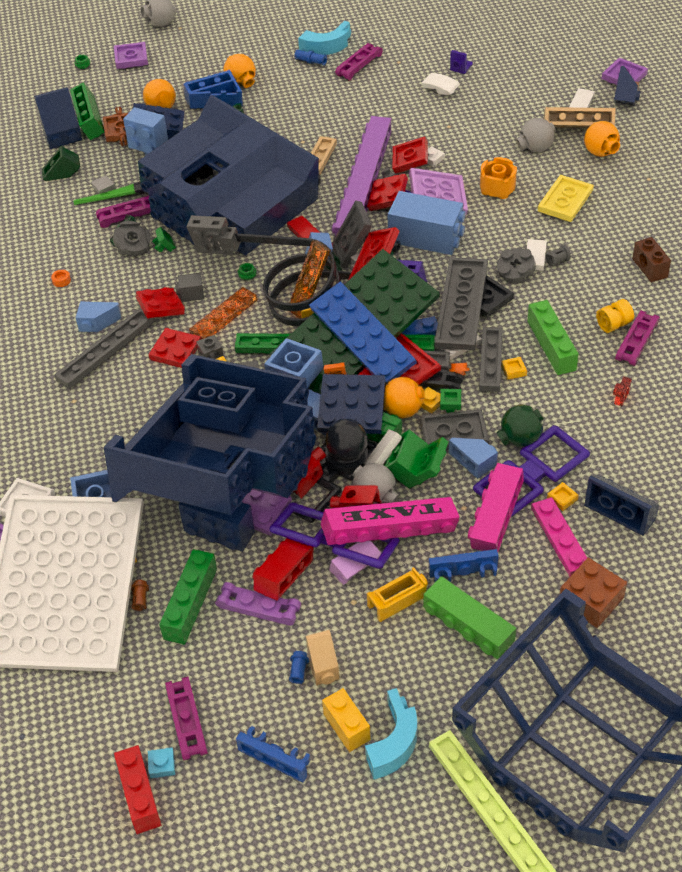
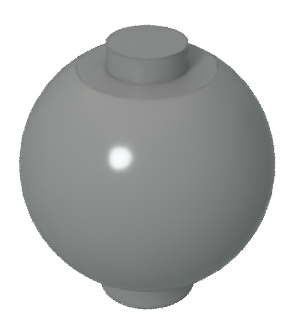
(158, 12)
(536, 135)
(377, 475)

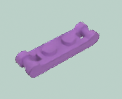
(257, 604)

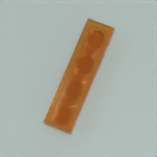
(310, 274)
(224, 313)

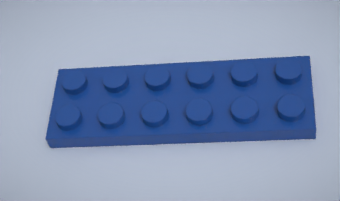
(362, 333)

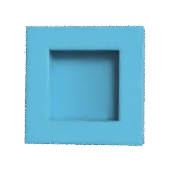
(161, 762)

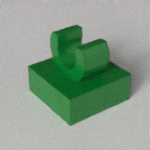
(163, 240)
(450, 400)

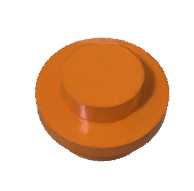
(459, 368)

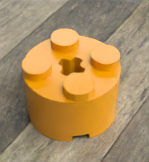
(498, 177)

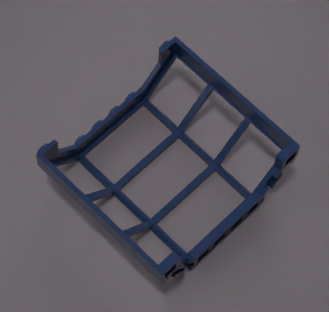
(571, 611)

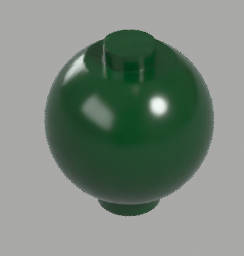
(521, 426)

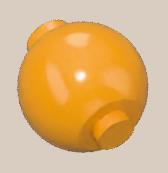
(242, 69)
(159, 93)
(602, 139)
(403, 397)

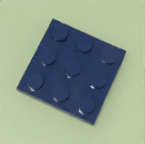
(352, 398)

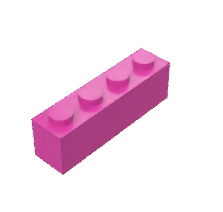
(496, 507)

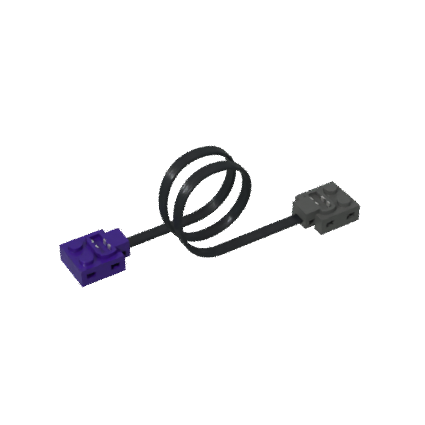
(215, 237)

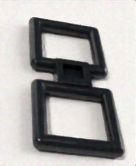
(327, 480)

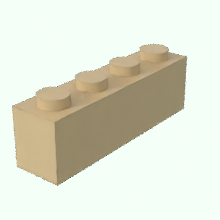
(578, 117)

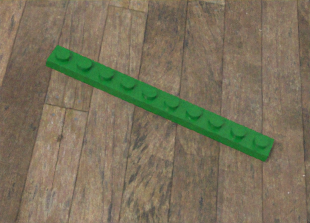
(268, 342)

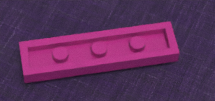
(559, 534)

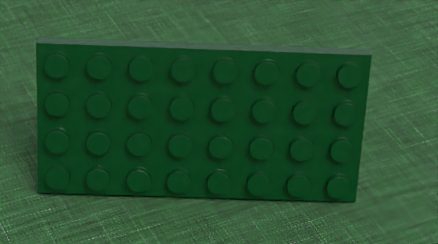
(388, 292)

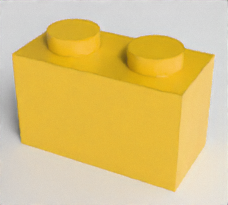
(346, 720)

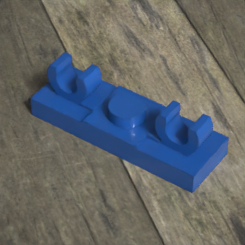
(463, 564)
(273, 754)

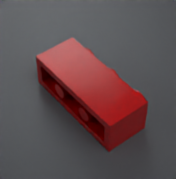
(282, 568)
(137, 789)

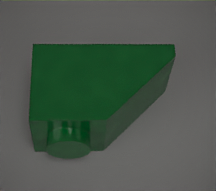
(61, 165)

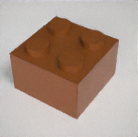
(598, 588)

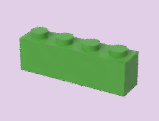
(552, 337)
(469, 617)

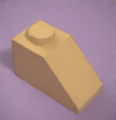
(322, 657)

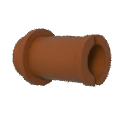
(140, 591)

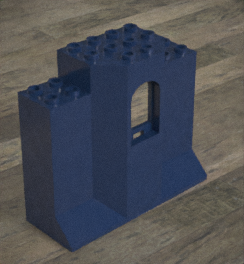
(257, 190)
(193, 460)

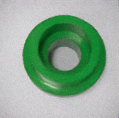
(82, 61)
(247, 271)

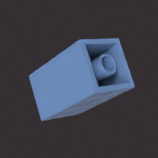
(427, 222)

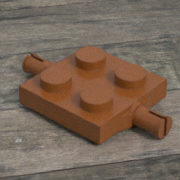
(115, 128)

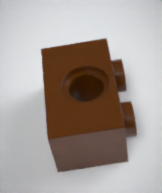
(651, 259)

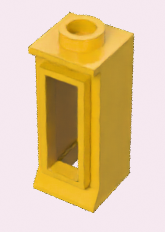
(400, 601)

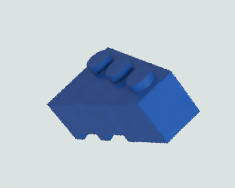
(219, 85)

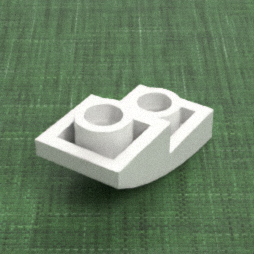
(442, 83)

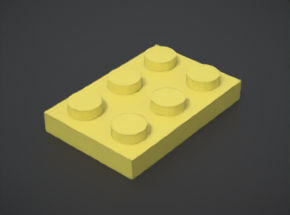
(565, 198)

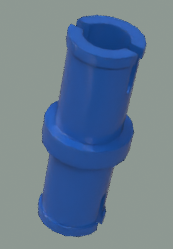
(310, 57)

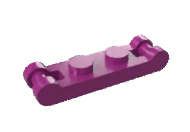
(358, 61)
(118, 212)
(637, 337)
(186, 718)

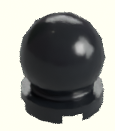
(346, 445)

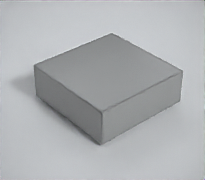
(103, 185)

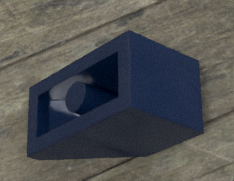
(626, 88)

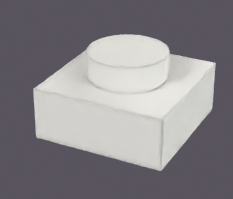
(435, 156)

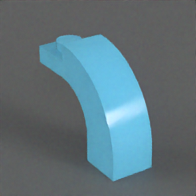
(326, 42)
(394, 751)

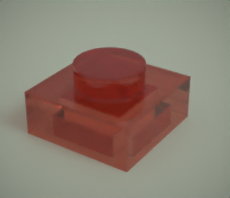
(622, 390)

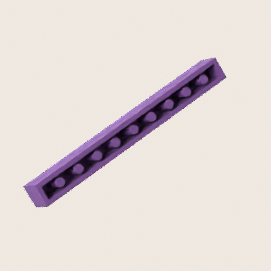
(366, 167)

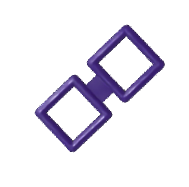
(535, 469)
(276, 528)

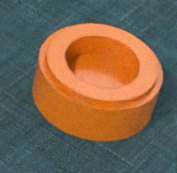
(61, 278)

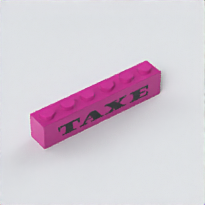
(389, 520)

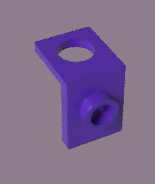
(459, 61)

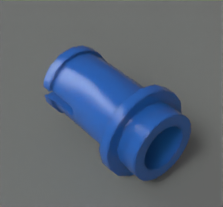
(299, 660)

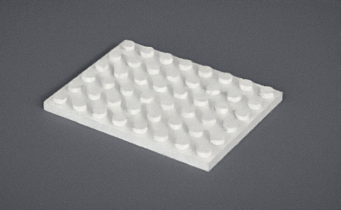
(66, 581)

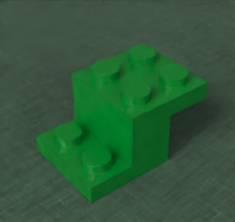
(415, 459)

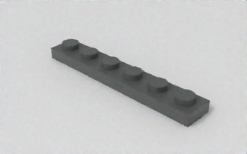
(103, 349)

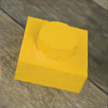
(431, 400)

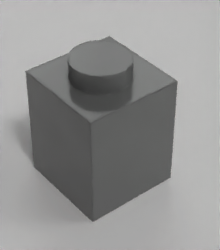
(190, 287)

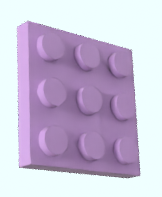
(438, 185)

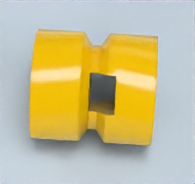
(615, 315)

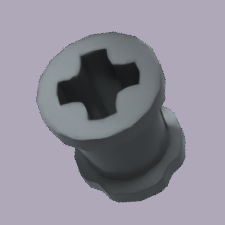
(558, 255)

